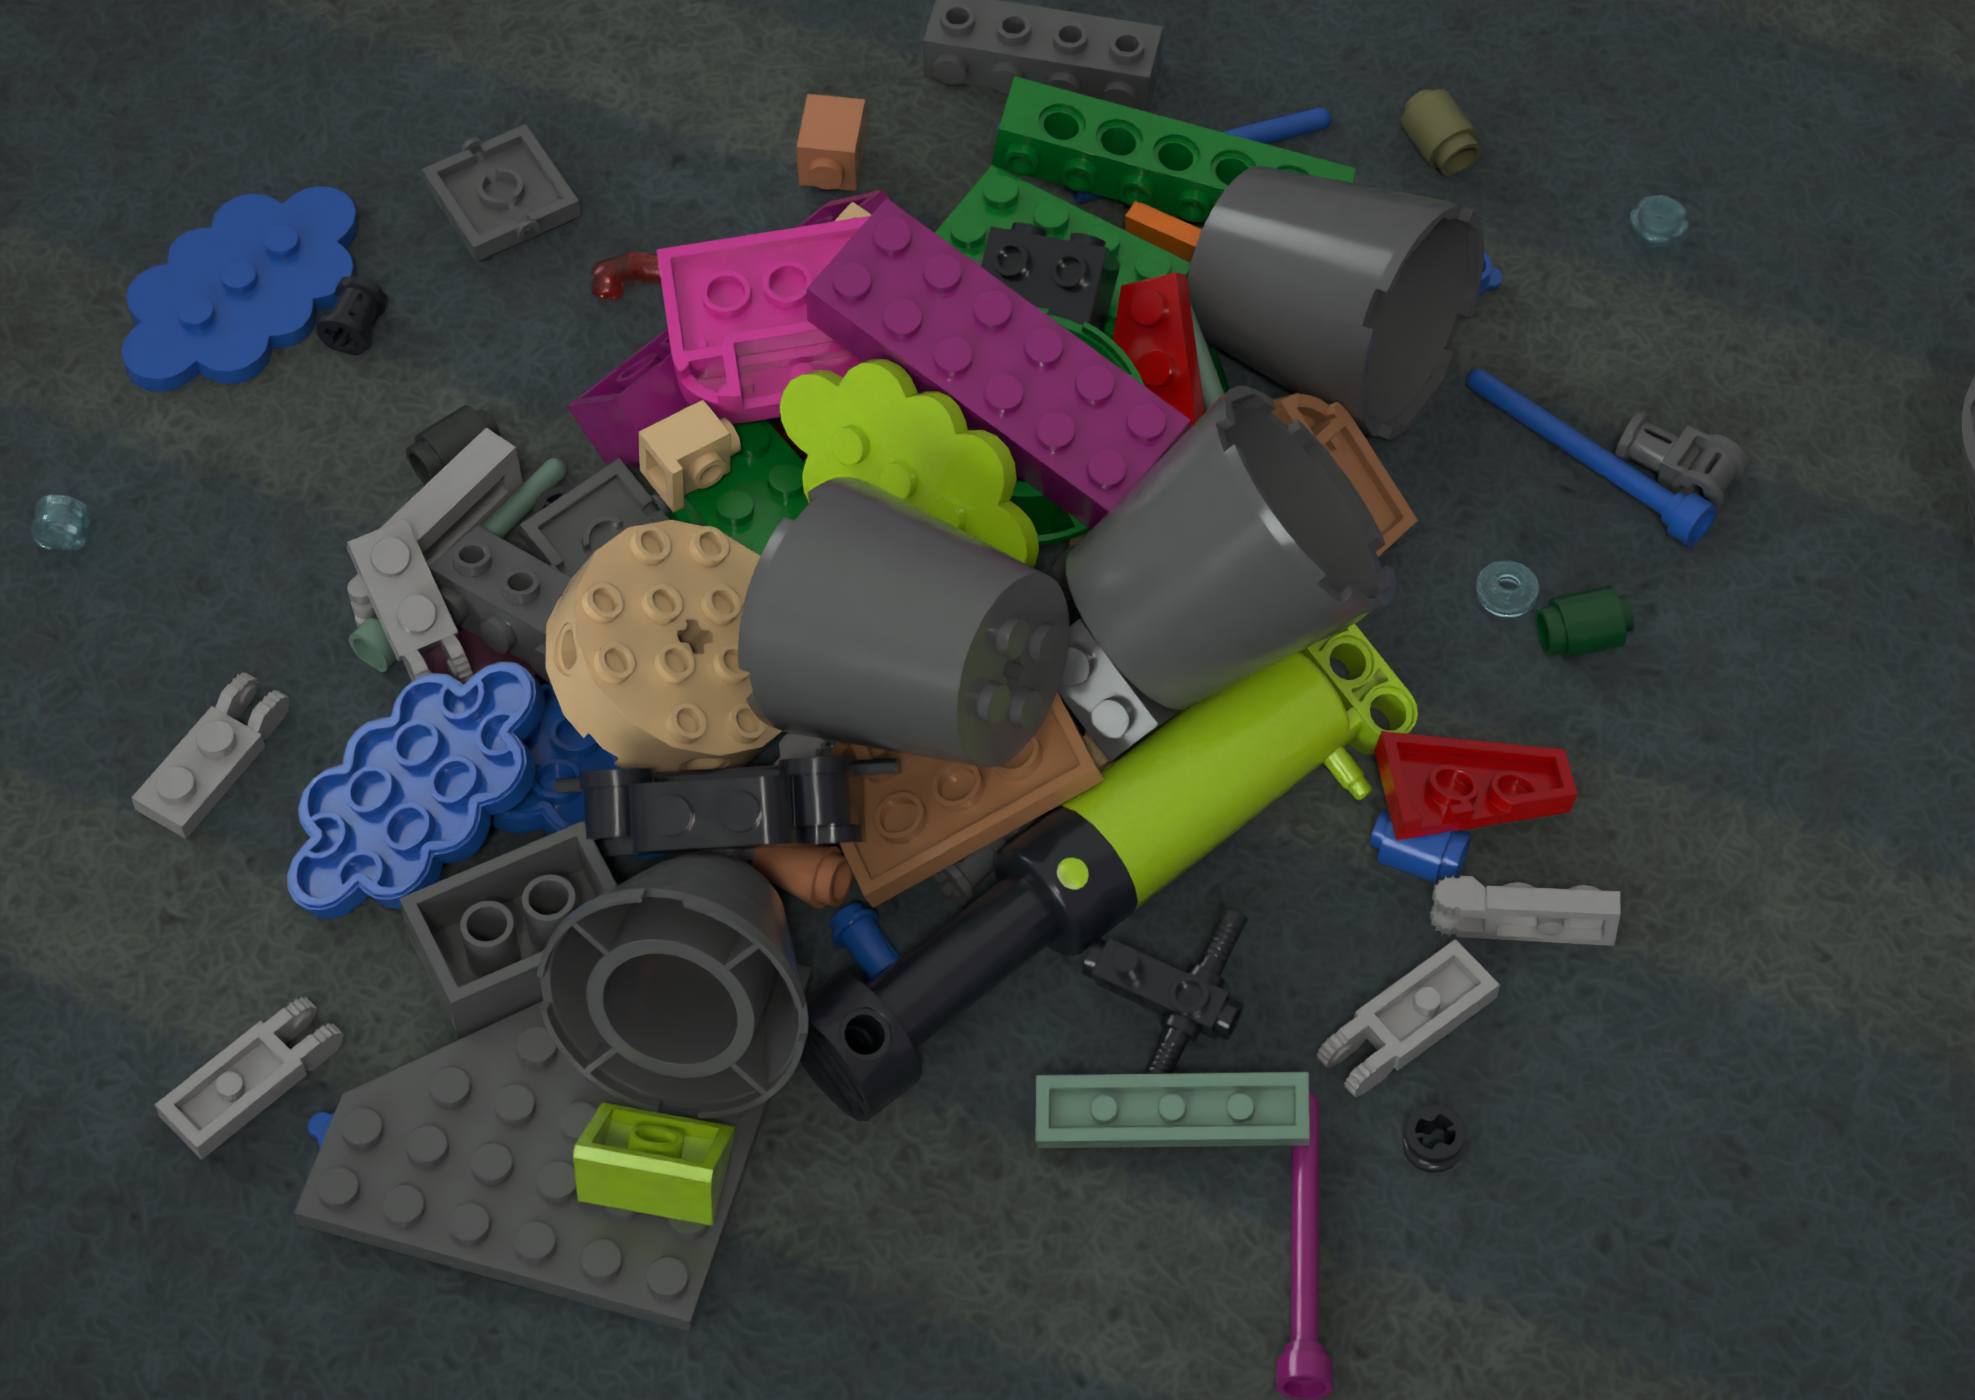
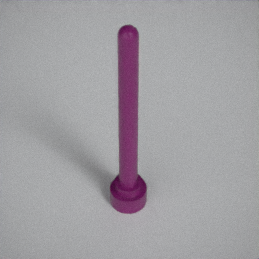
(1304, 1367)

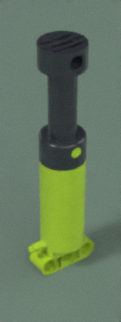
(1108, 855)

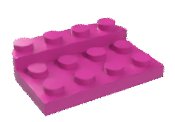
(743, 316)

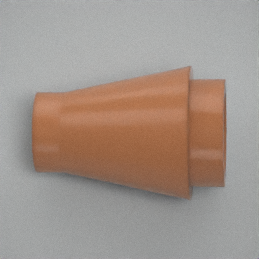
(808, 872)

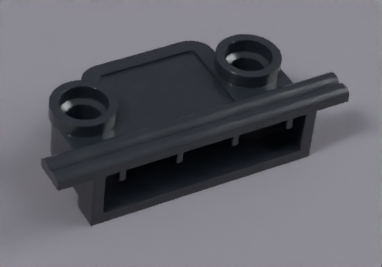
(726, 807)

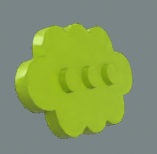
(909, 445)

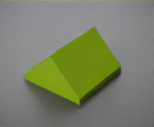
(652, 1163)

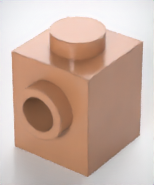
(831, 142)

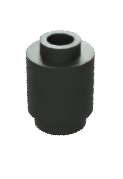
(446, 439)

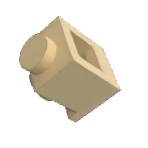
(686, 452)

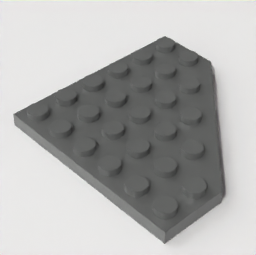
(476, 1172)

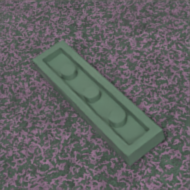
(1172, 1110)

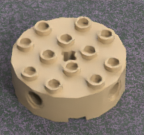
(651, 650)

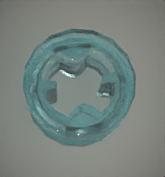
(60, 523)

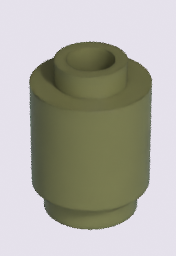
(1441, 131)

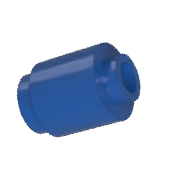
(1423, 856)

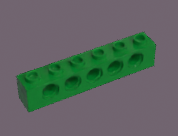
(1132, 152)

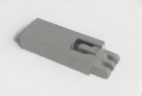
(453, 503)

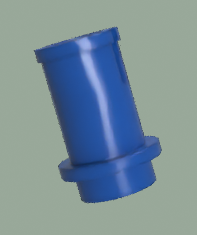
(862, 938)

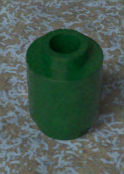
(1584, 623)

